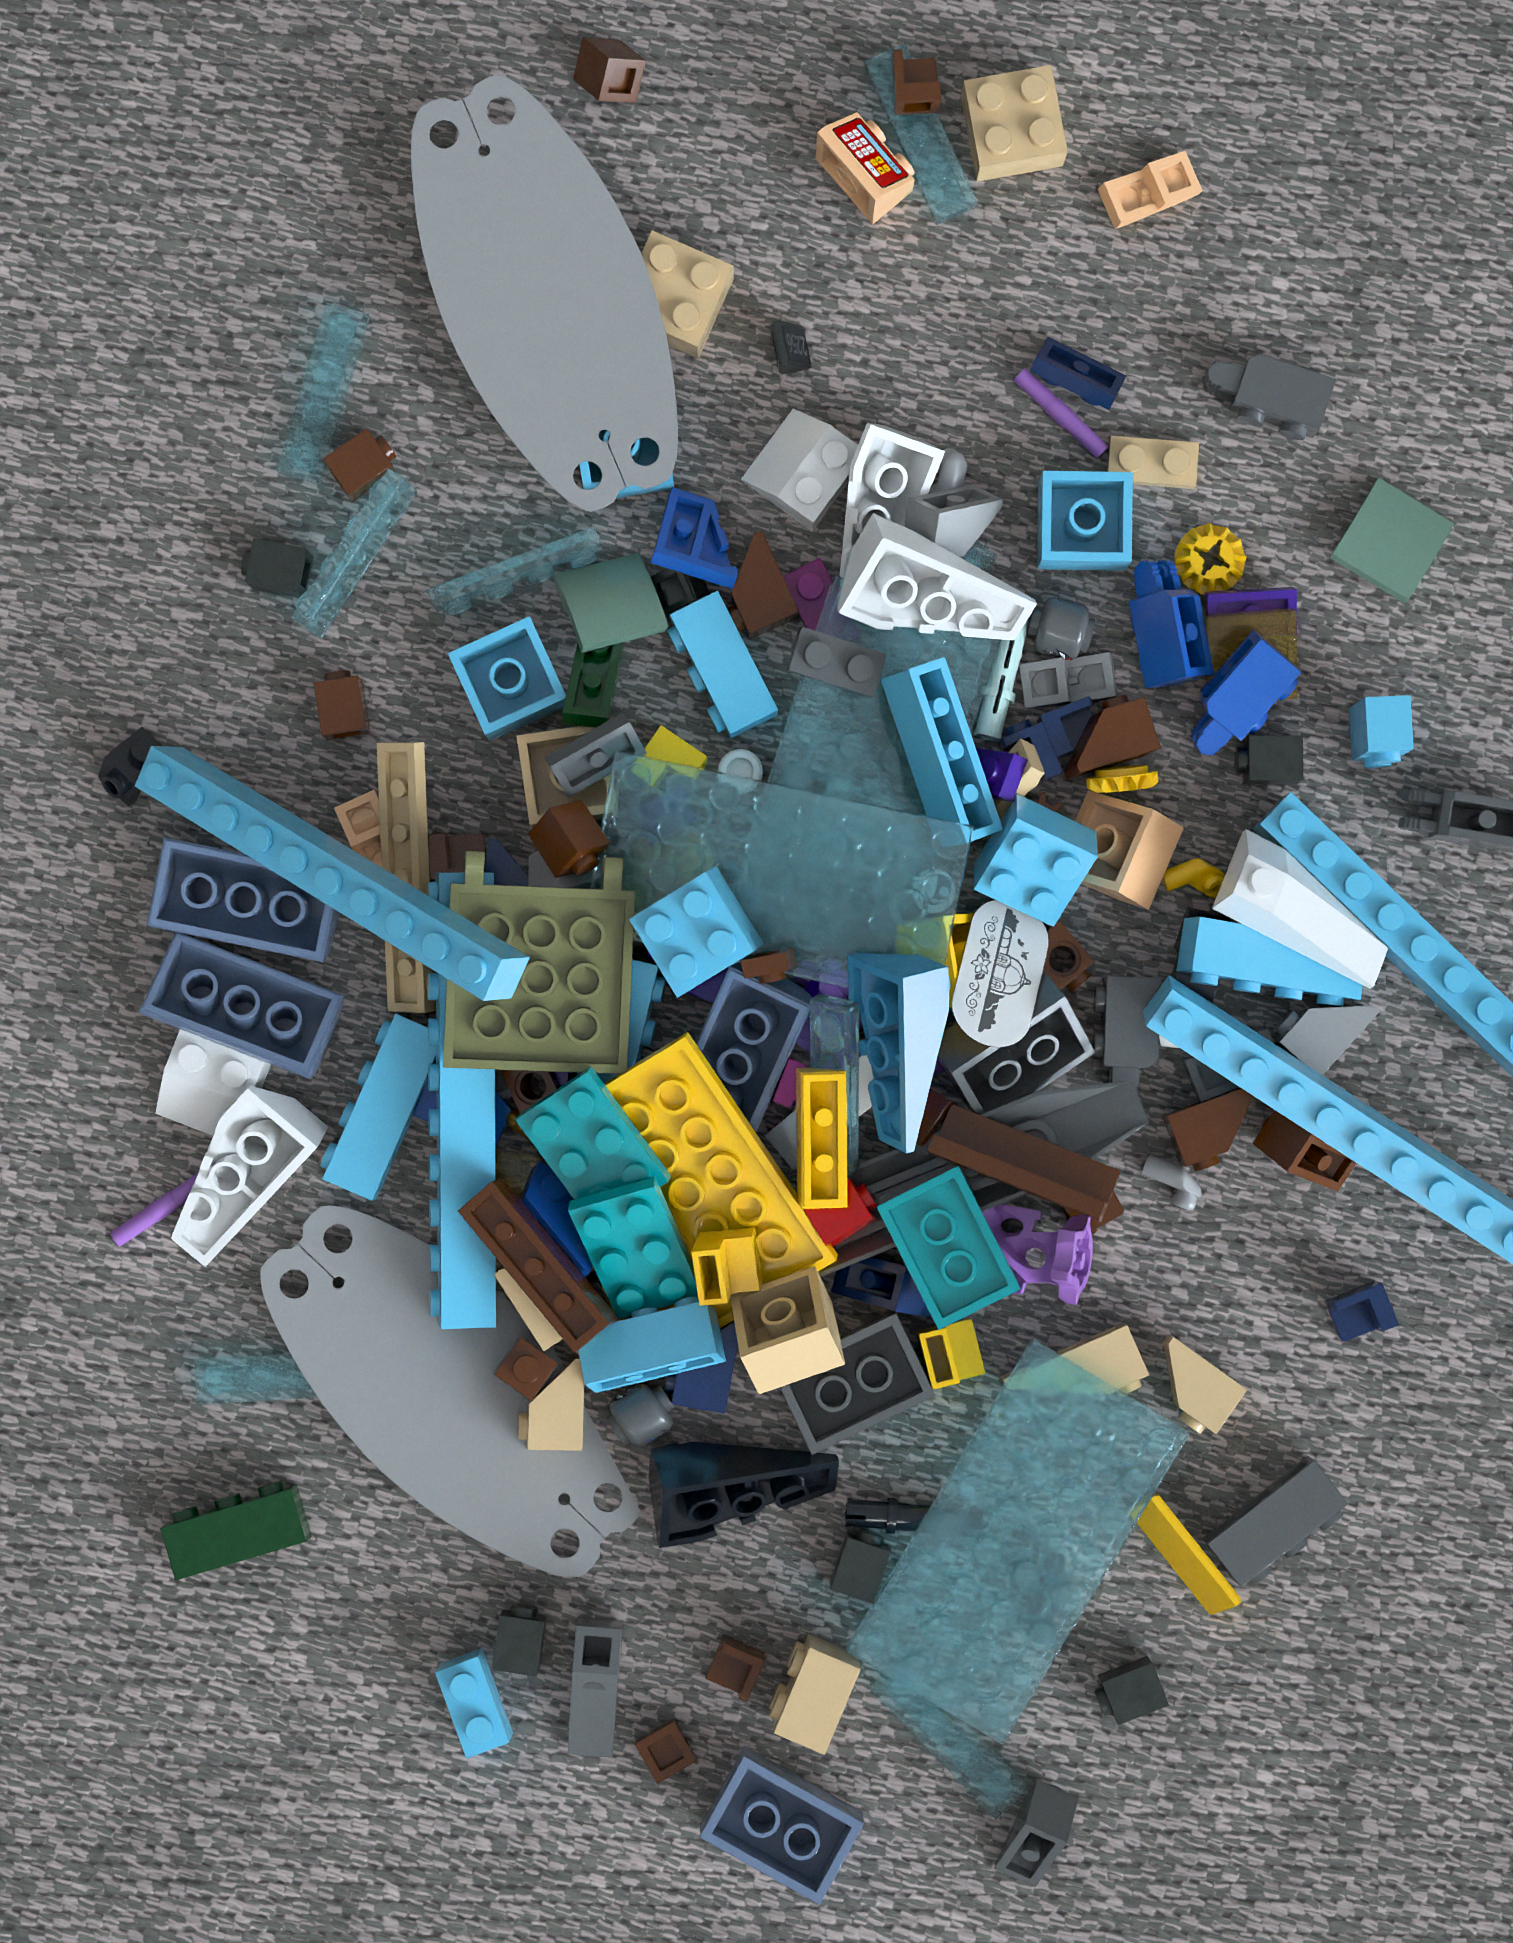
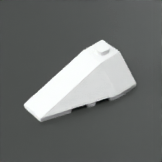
(882, 477)
(915, 583)
(1288, 904)
(248, 1160)

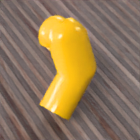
(1195, 873)

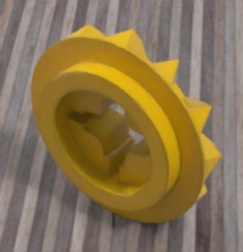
(1190, 563)
(1122, 779)

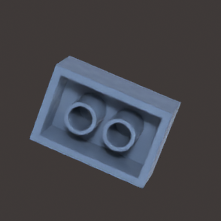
(781, 1825)

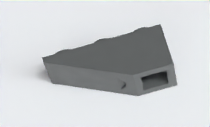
(594, 1686)

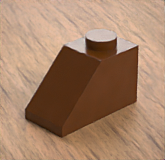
(761, 592)
(1113, 737)
(1207, 1128)
(1302, 1152)

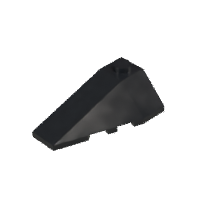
(713, 1482)

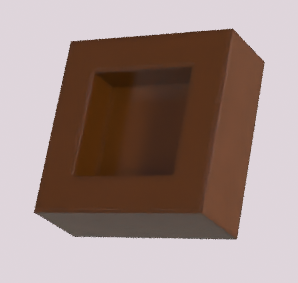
(769, 965)
(665, 1751)

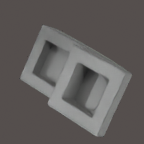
(1066, 681)

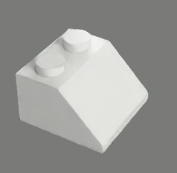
(803, 468)
(205, 1081)

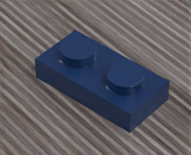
(1077, 373)

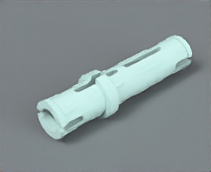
(991, 724)

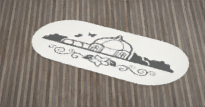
(999, 975)

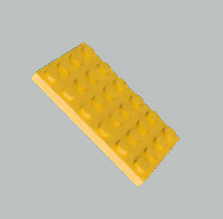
(715, 1162)

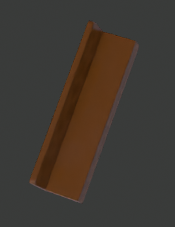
(1025, 1162)
(537, 1264)

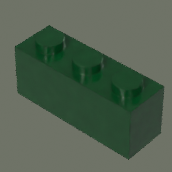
(235, 1530)

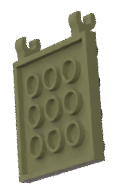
(574, 989)

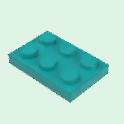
(589, 1138)
(635, 1247)
(948, 1247)

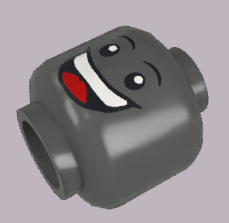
(1061, 628)
(641, 1414)

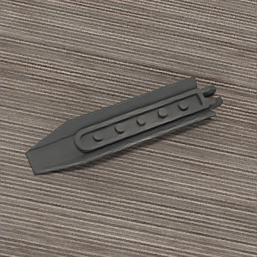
(1075, 1118)

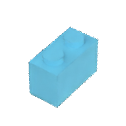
(1381, 730)
(474, 1703)

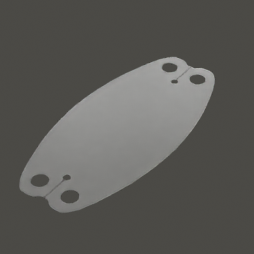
(544, 293)
(428, 1396)

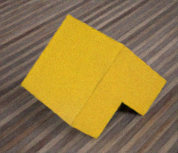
(672, 748)
(726, 1264)
(950, 1353)

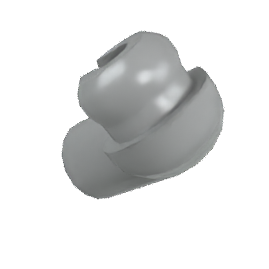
(951, 472)
(1175, 1176)

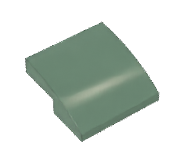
(1392, 540)
(610, 602)

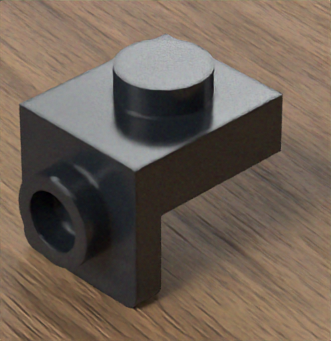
(124, 764)

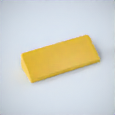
(821, 1138)
(1187, 1557)

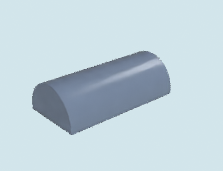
(237, 902)
(243, 1005)
(753, 1037)

